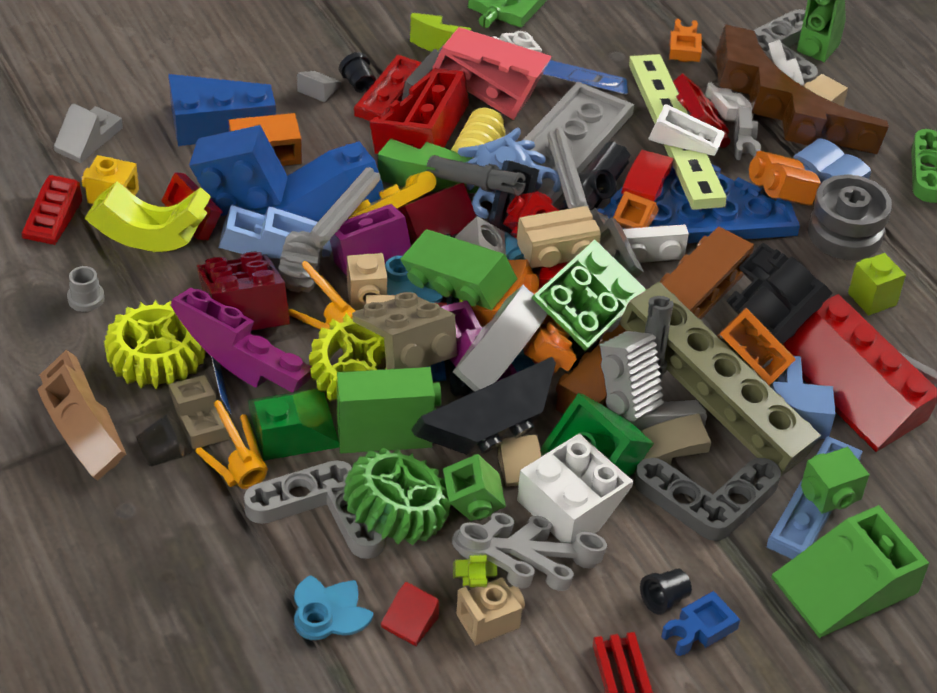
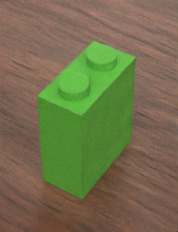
(382, 407)

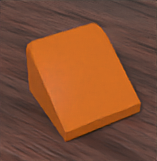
(635, 211)

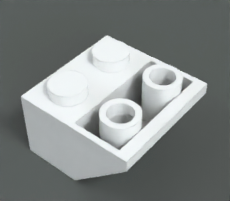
(572, 488)

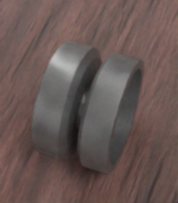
(849, 217)

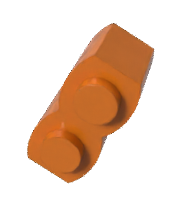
(784, 178)

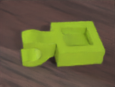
(474, 570)

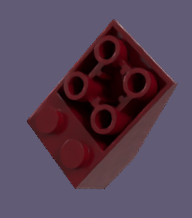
(248, 285)

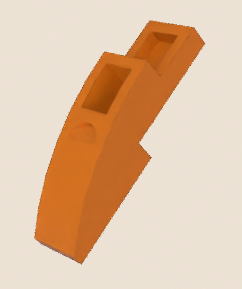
(551, 341)

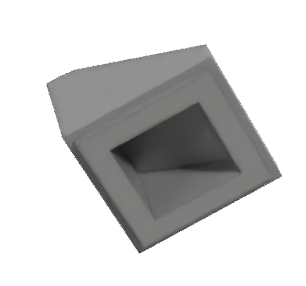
(316, 85)

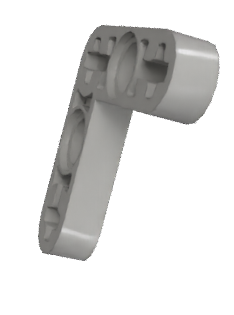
(790, 26)
(330, 495)

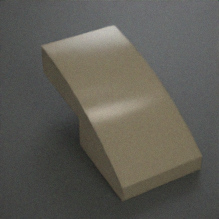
(197, 413)
(677, 438)

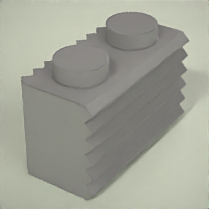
(631, 374)

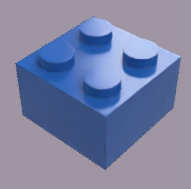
(239, 169)

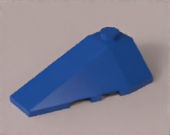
(323, 181)

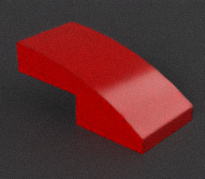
(648, 175)

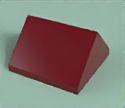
(441, 211)

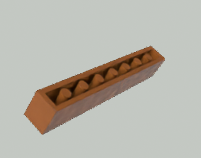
(696, 282)

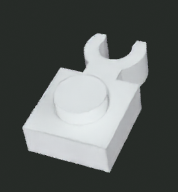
(726, 101)

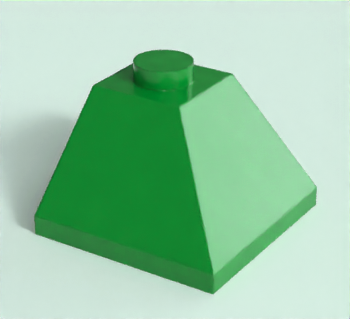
(293, 424)
(604, 430)

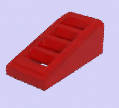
(58, 191)

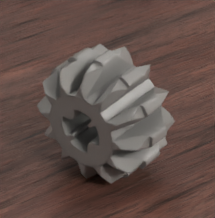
(294, 252)

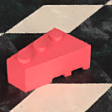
(494, 69)

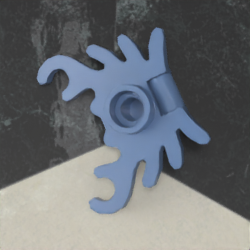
(506, 149)

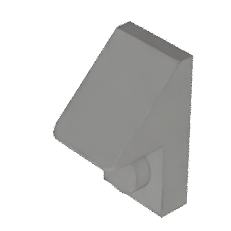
(85, 132)

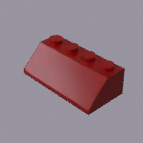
(870, 379)

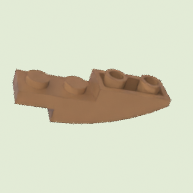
(79, 416)

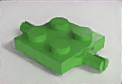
(510, 11)

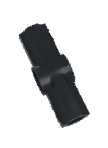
(601, 175)

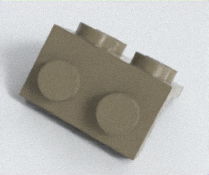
(412, 329)

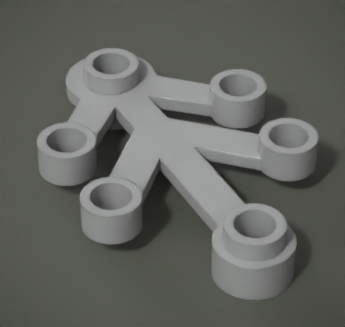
(479, 540)

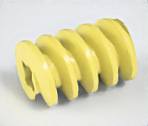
(481, 127)

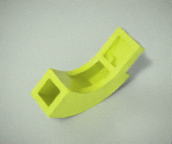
(147, 226)

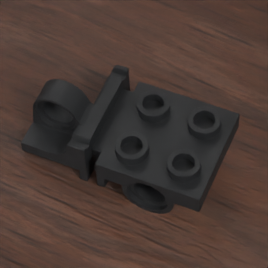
(780, 292)

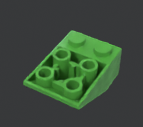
(588, 294)
(852, 572)

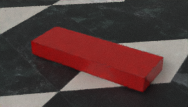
(386, 89)

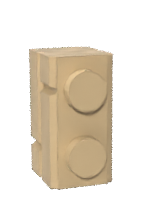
(556, 236)

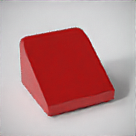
(411, 614)

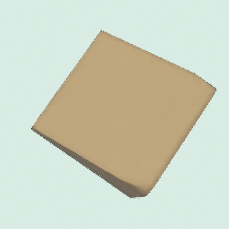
(515, 455)

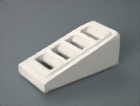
(685, 132)

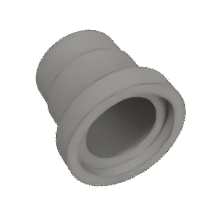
(84, 291)

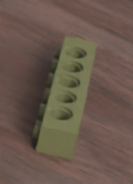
(726, 384)

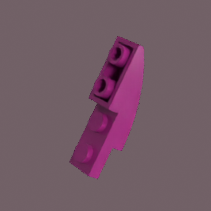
(227, 338)

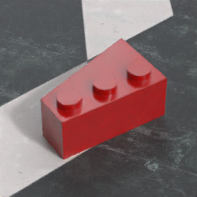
(425, 114)

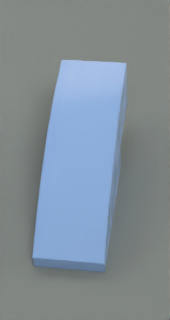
(251, 231)

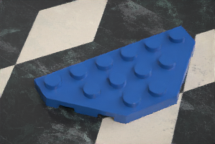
(745, 213)

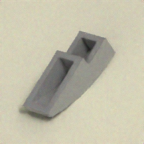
(500, 340)

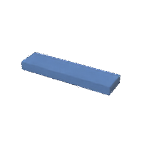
(801, 519)

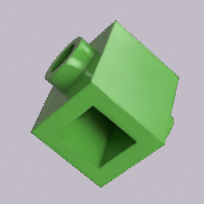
(834, 480)
(474, 488)

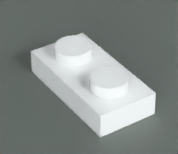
(658, 242)

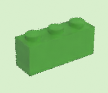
(458, 269)

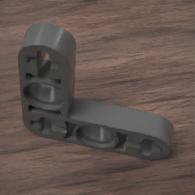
(715, 505)

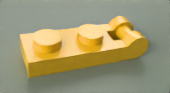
(415, 187)

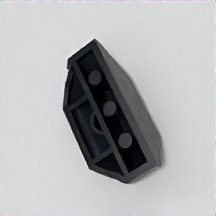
(490, 413)

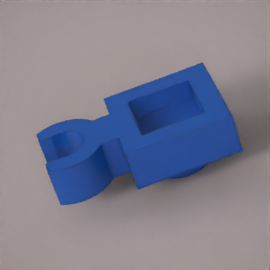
(702, 620)

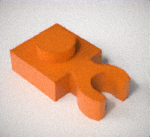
(685, 43)

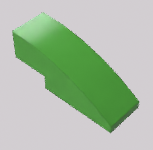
(400, 161)

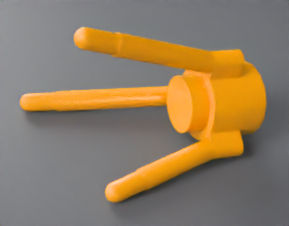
(335, 309)
(244, 465)

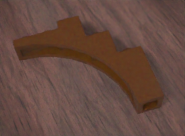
(775, 95)

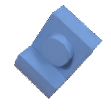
(810, 401)

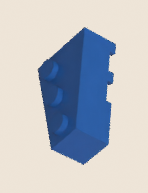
(205, 105)

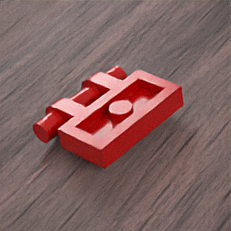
(701, 108)

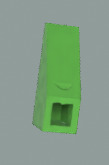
(822, 28)

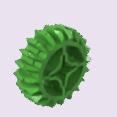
(396, 496)

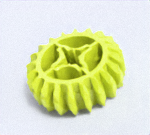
(356, 344)
(157, 352)

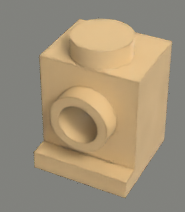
(490, 610)

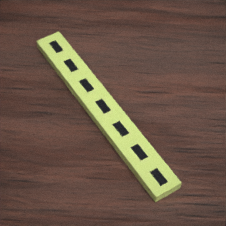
(691, 167)

